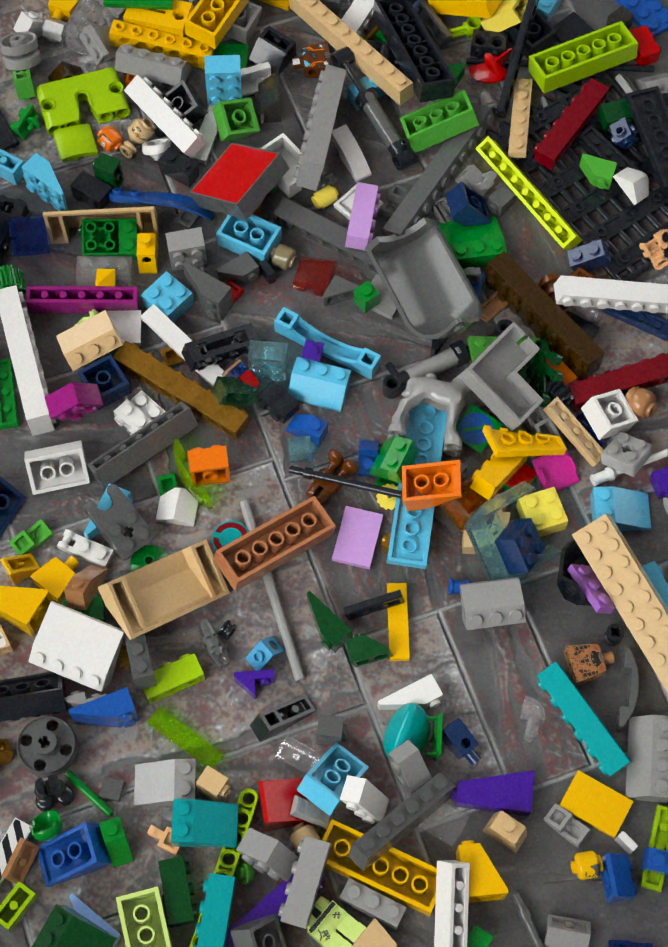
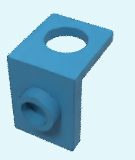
(263, 653)

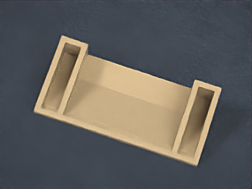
(60, 221)
(164, 589)

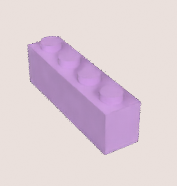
(361, 216)

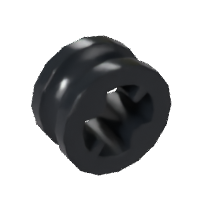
(227, 629)

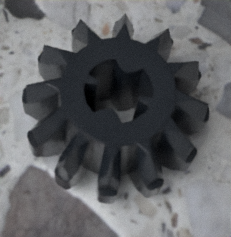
(561, 391)

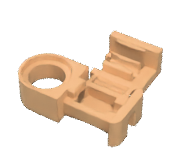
(654, 251)

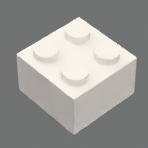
(609, 414)

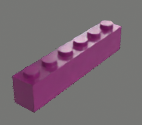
(80, 299)

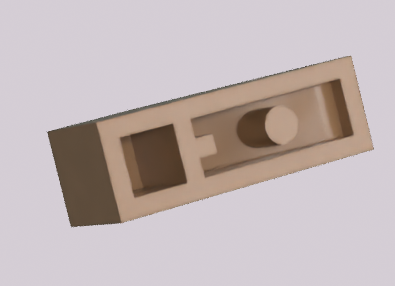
(84, 586)

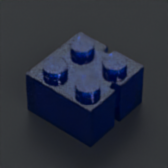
(30, 234)

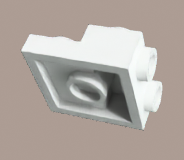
(137, 412)

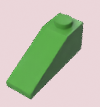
(23, 84)

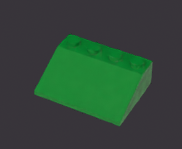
(474, 244)

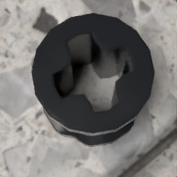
(614, 628)

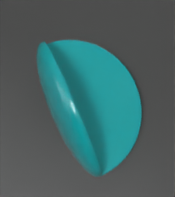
(407, 724)

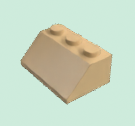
(89, 340)

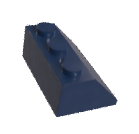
(10, 503)

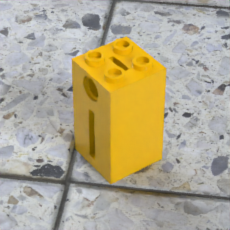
(163, 20)

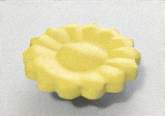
(387, 501)

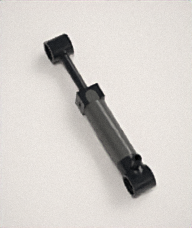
(368, 101)

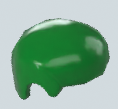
(46, 825)

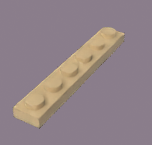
(520, 118)

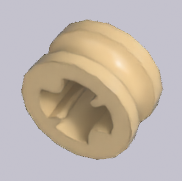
(128, 149)

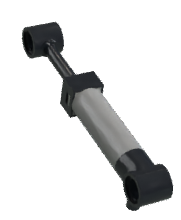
(456, 355)

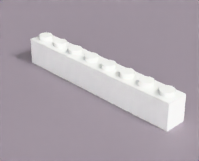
(611, 294)

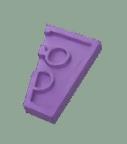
(591, 588)

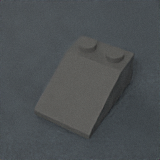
(210, 293)

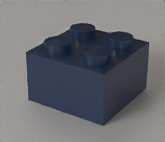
(109, 379)
(520, 546)

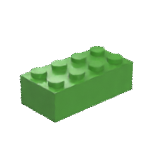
(439, 121)

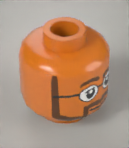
(110, 138)

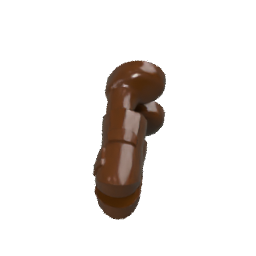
(335, 461)

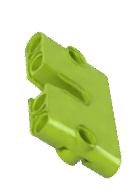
(99, 88)

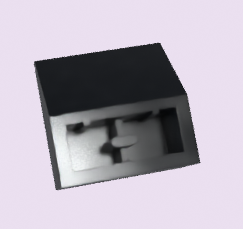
(273, 48)

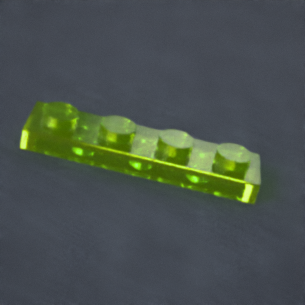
(185, 738)

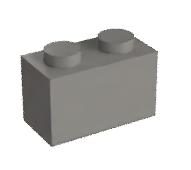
(409, 766)

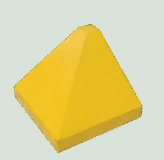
(105, 278)

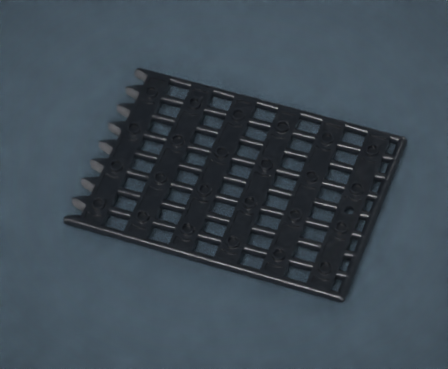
(597, 198)

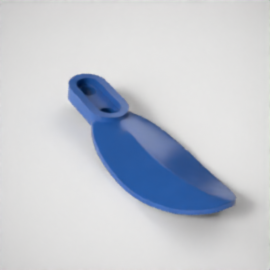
(159, 198)

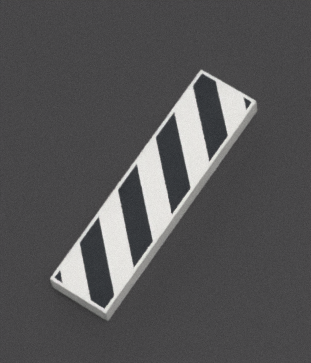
(8, 843)

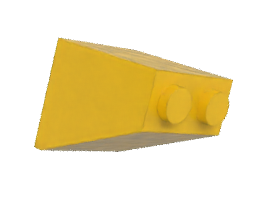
(24, 607)
(484, 879)

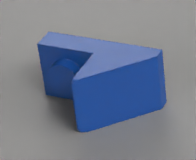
(367, 454)

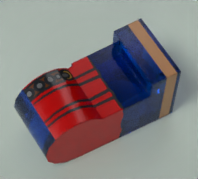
(241, 372)

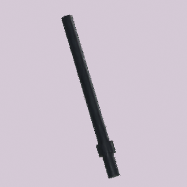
(309, 473)

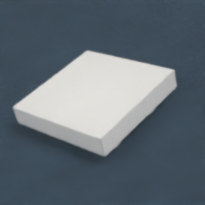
(128, 325)

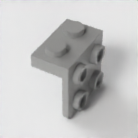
(97, 43)

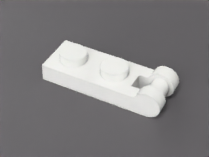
(86, 549)

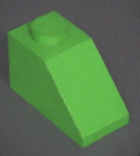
(598, 170)

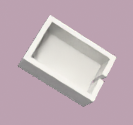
(290, 154)

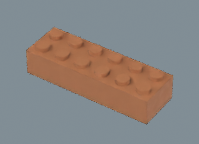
(274, 543)

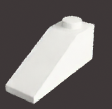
(422, 692)

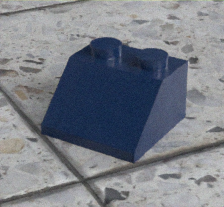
(467, 206)

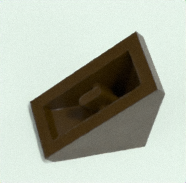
(63, 71)

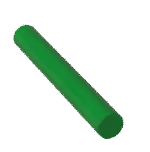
(89, 793)

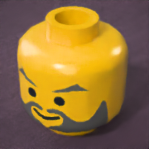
(586, 865)

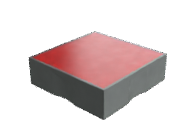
(239, 180)

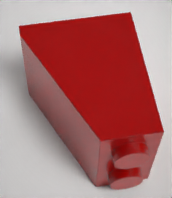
(277, 803)

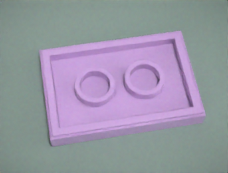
(357, 537)

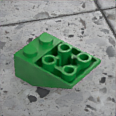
(109, 237)

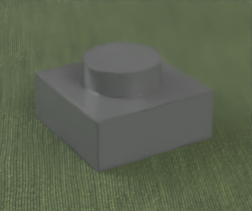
(472, 274)

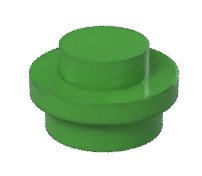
(245, 873)

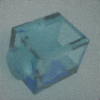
(301, 449)

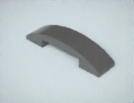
(628, 666)

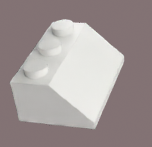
(56, 467)

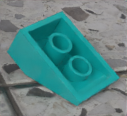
(204, 824)

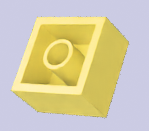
(545, 511)

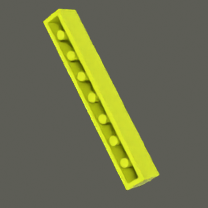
(528, 194)

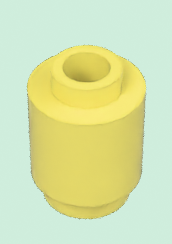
(325, 197)

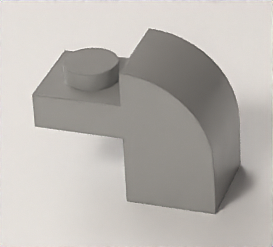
(476, 179)

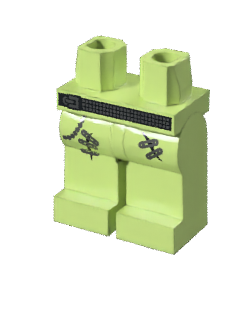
(333, 920)

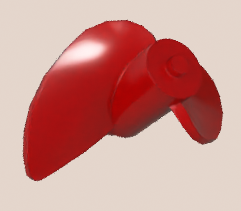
(492, 70)

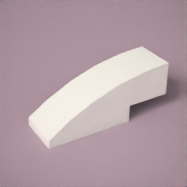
(350, 153)

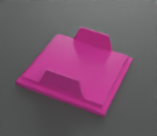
(556, 471)

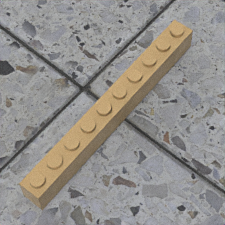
(366, 58)

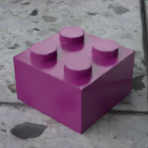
(74, 401)

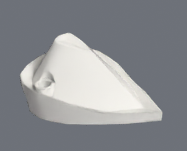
(156, 147)

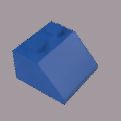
(617, 878)

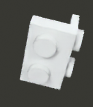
(253, 76)

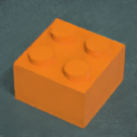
(209, 465)

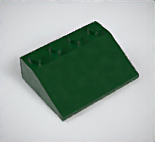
(71, 929)

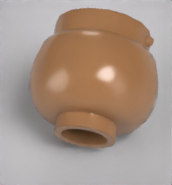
(641, 402)

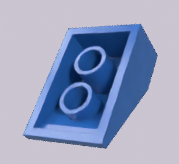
(109, 711)
(73, 854)

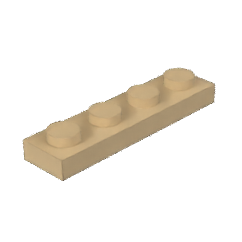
(574, 431)

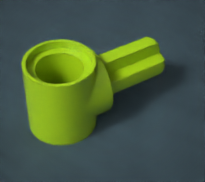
(467, 28)

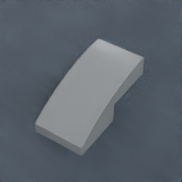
(566, 825)

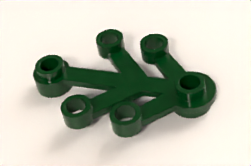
(543, 369)

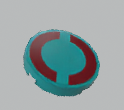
(226, 533)

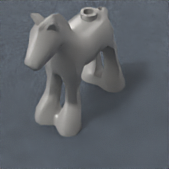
(440, 395)

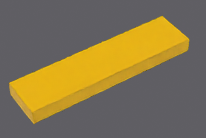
(398, 625)

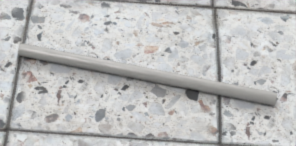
(276, 604)

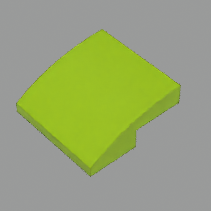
(75, 142)

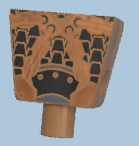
(587, 662)

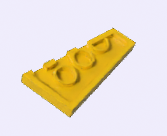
(522, 443)

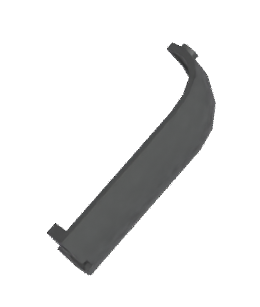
(425, 281)

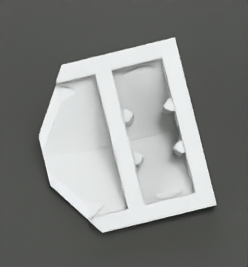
(633, 183)
(177, 508)

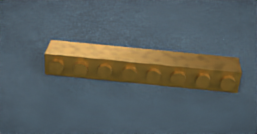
(179, 388)

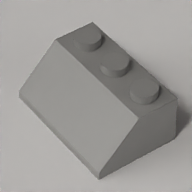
(492, 603)

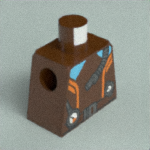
(313, 59)

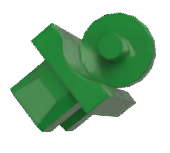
(27, 122)

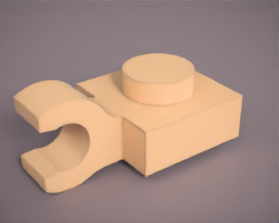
(164, 839)

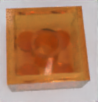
(463, 508)

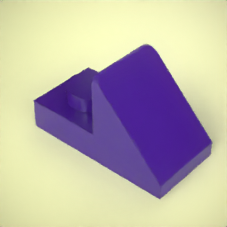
(248, 679)

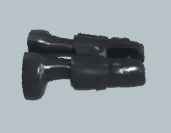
(48, 789)

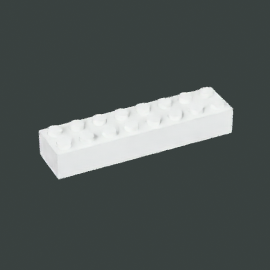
(25, 360)

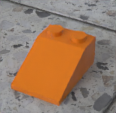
(430, 484)

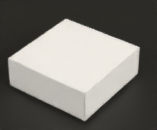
(626, 842)

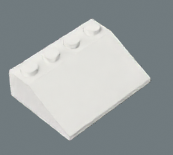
(77, 646)

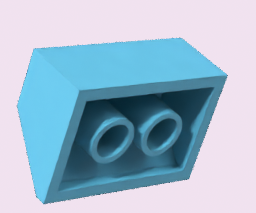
(319, 384)

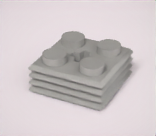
(626, 454)

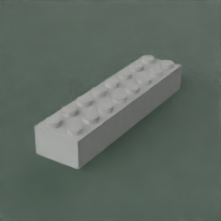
(320, 127)

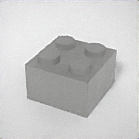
(186, 247)
(267, 855)

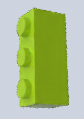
(175, 677)

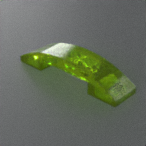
(198, 493)

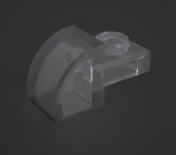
(533, 714)

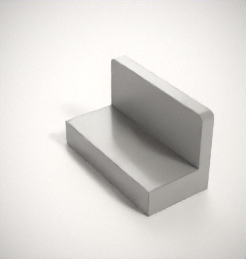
(567, 932)

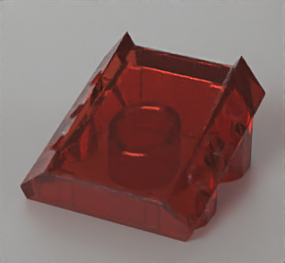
(314, 275)

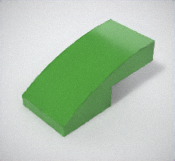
(32, 538)

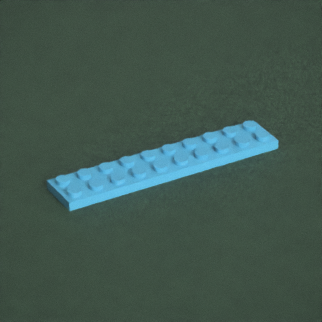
(413, 528)

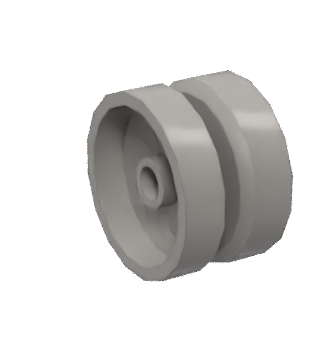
(20, 50)

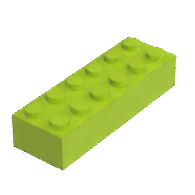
(583, 57)

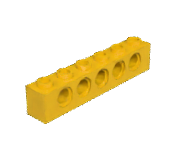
(159, 42)

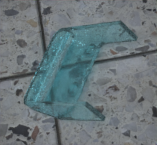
(486, 526)

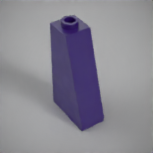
(506, 792)

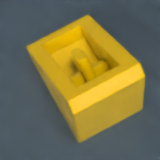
(20, 567)

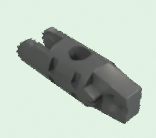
(213, 644)

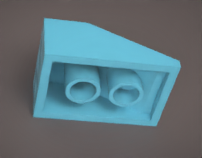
(626, 507)

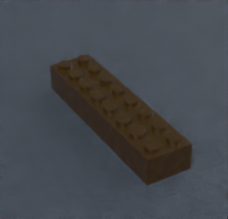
(543, 316)

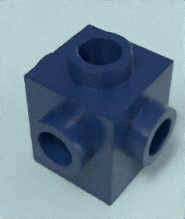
(624, 133)

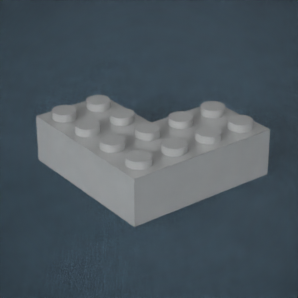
(496, 379)

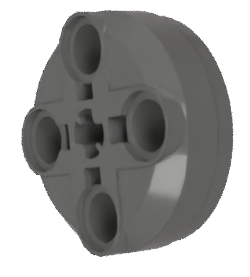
(52, 755)

